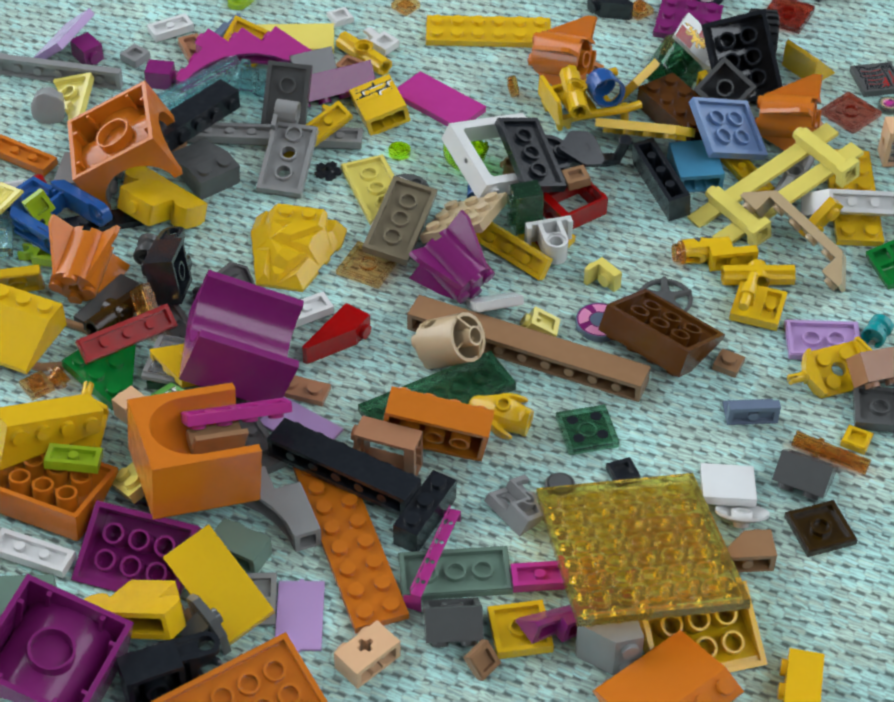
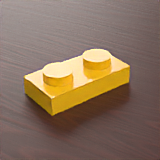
(825, 213)

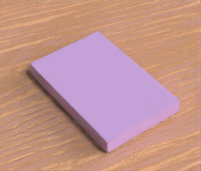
(65, 35)
(817, 335)

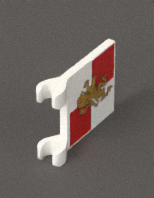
(691, 39)

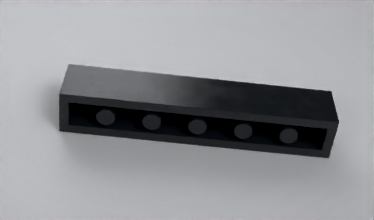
(200, 113)
(343, 466)

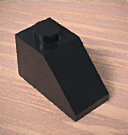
(611, 8)

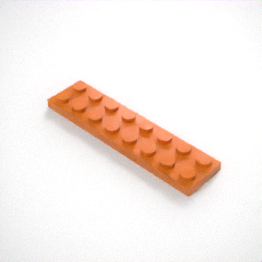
(354, 554)

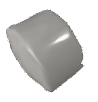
(48, 106)

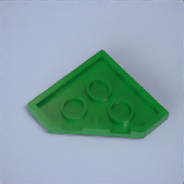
(107, 374)

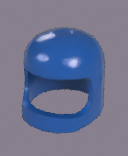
(601, 83)

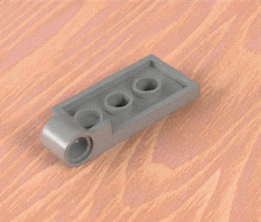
(284, 137)

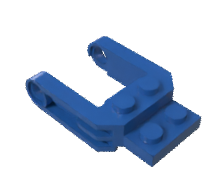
(62, 196)

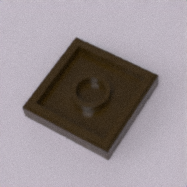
(820, 528)

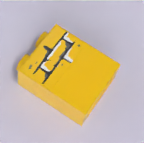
(380, 105)

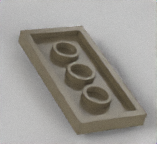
(399, 220)

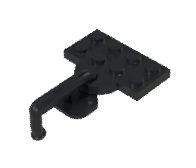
(545, 156)

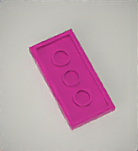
(439, 100)

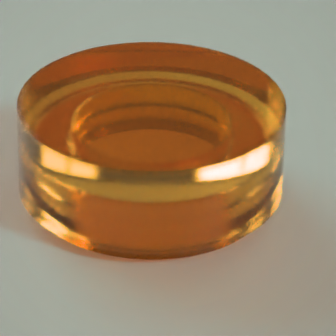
(512, 85)

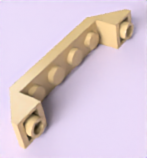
(762, 201)

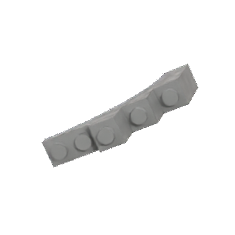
(289, 511)

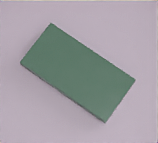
(459, 573)

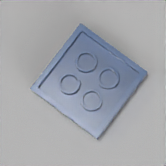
(728, 128)

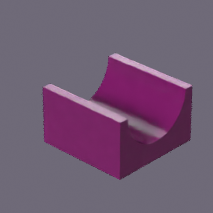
(240, 337)
(58, 646)

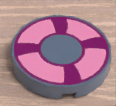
(589, 320)

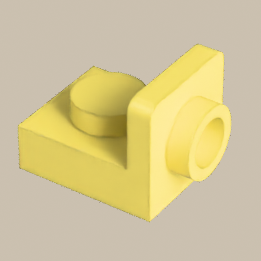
(605, 272)
(541, 321)

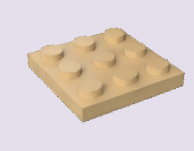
(480, 210)

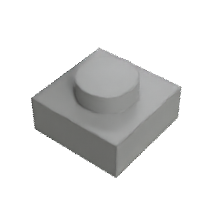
(135, 56)

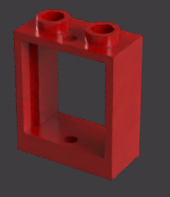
(595, 208)

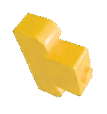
(156, 199)
(149, 604)

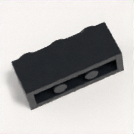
(424, 511)

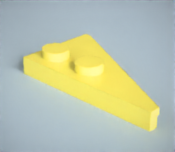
(76, 92)

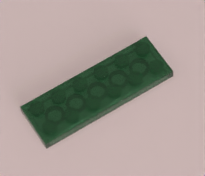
(457, 382)

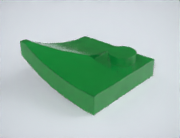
(882, 261)

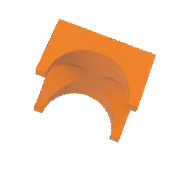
(118, 137)

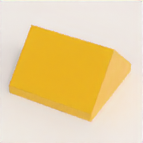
(802, 62)

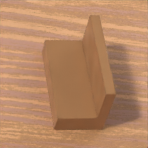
(216, 438)

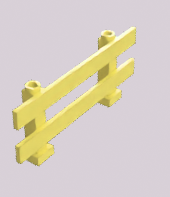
(841, 163)

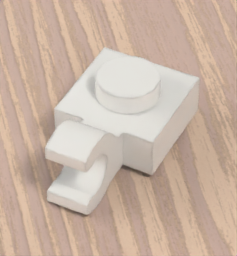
(383, 42)

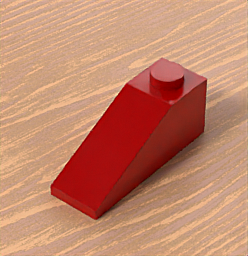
(340, 332)

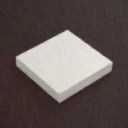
(495, 302)
(728, 485)

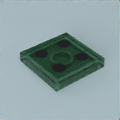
(587, 429)

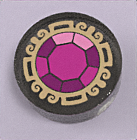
(886, 105)

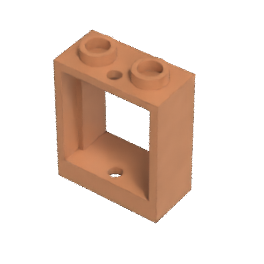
(393, 436)

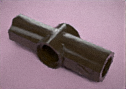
(111, 313)

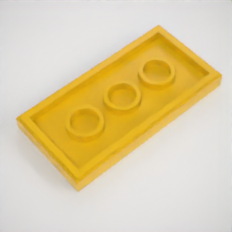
(215, 576)

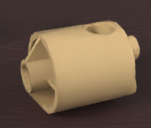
(449, 340)

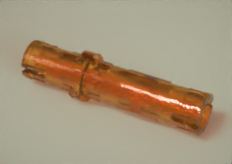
(820, 448)

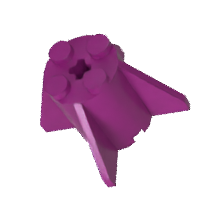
(453, 263)

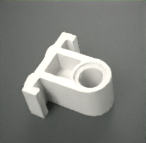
(551, 236)

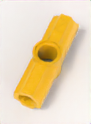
(364, 51)
(574, 92)
(767, 273)

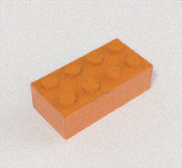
(446, 424)

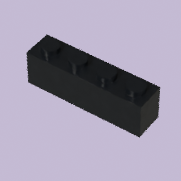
(661, 179)

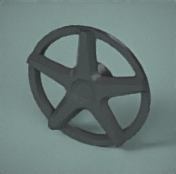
(668, 295)

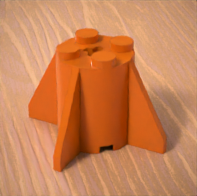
(565, 46)
(789, 109)
(82, 260)

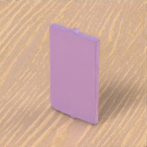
(306, 418)
(301, 613)

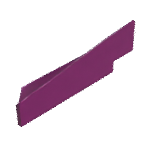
(548, 623)

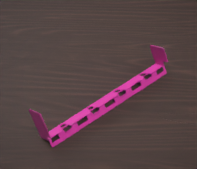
(414, 600)

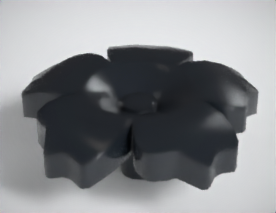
(328, 171)

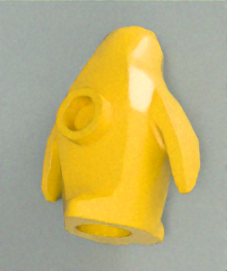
(508, 414)

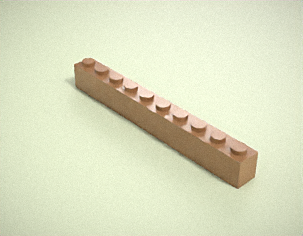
(546, 352)

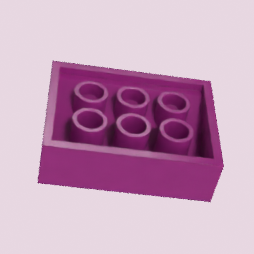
(127, 547)

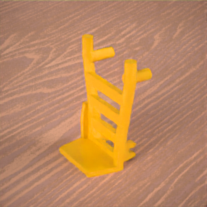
(552, 101)

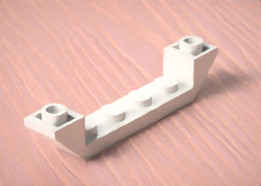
(854, 202)

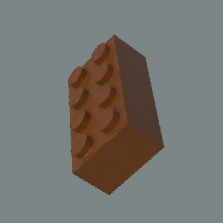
(668, 102)

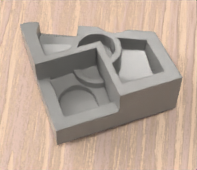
(523, 509)

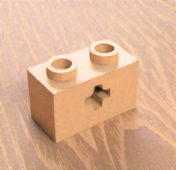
(366, 654)

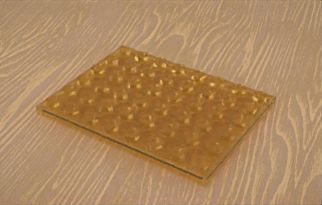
(639, 550)

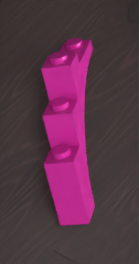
(213, 49)

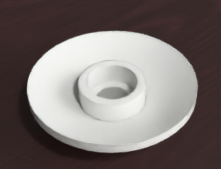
(741, 515)

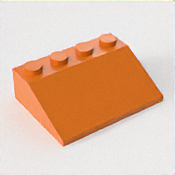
(53, 498)
(672, 673)

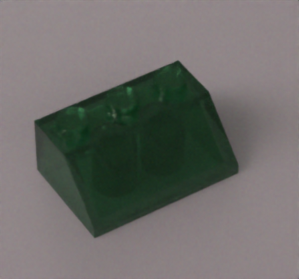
(674, 60)

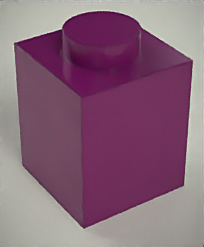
(87, 49)
(160, 74)

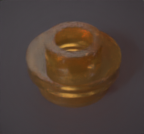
(58, 376)

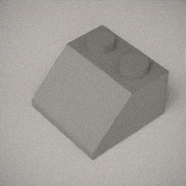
(610, 645)

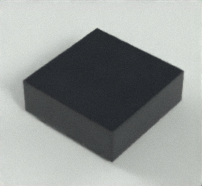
(622, 469)

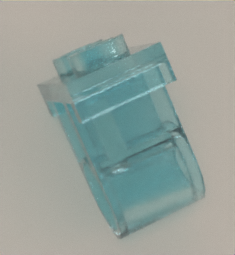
(249, 80)

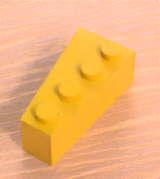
(31, 426)

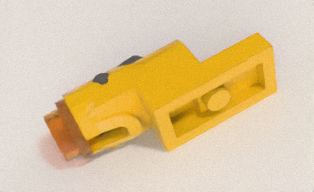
(714, 251)

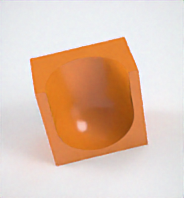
(168, 472)

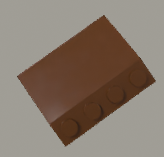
(659, 331)

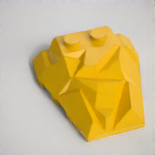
(293, 245)

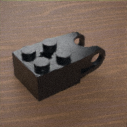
(168, 267)
(165, 666)

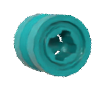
(877, 330)

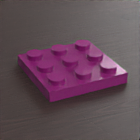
(673, 12)

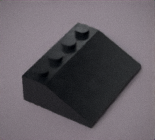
(748, 46)

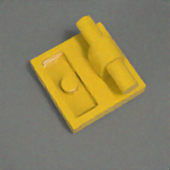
(758, 304)

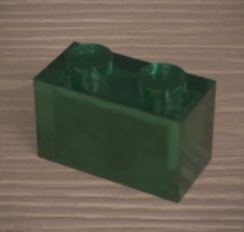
(524, 204)

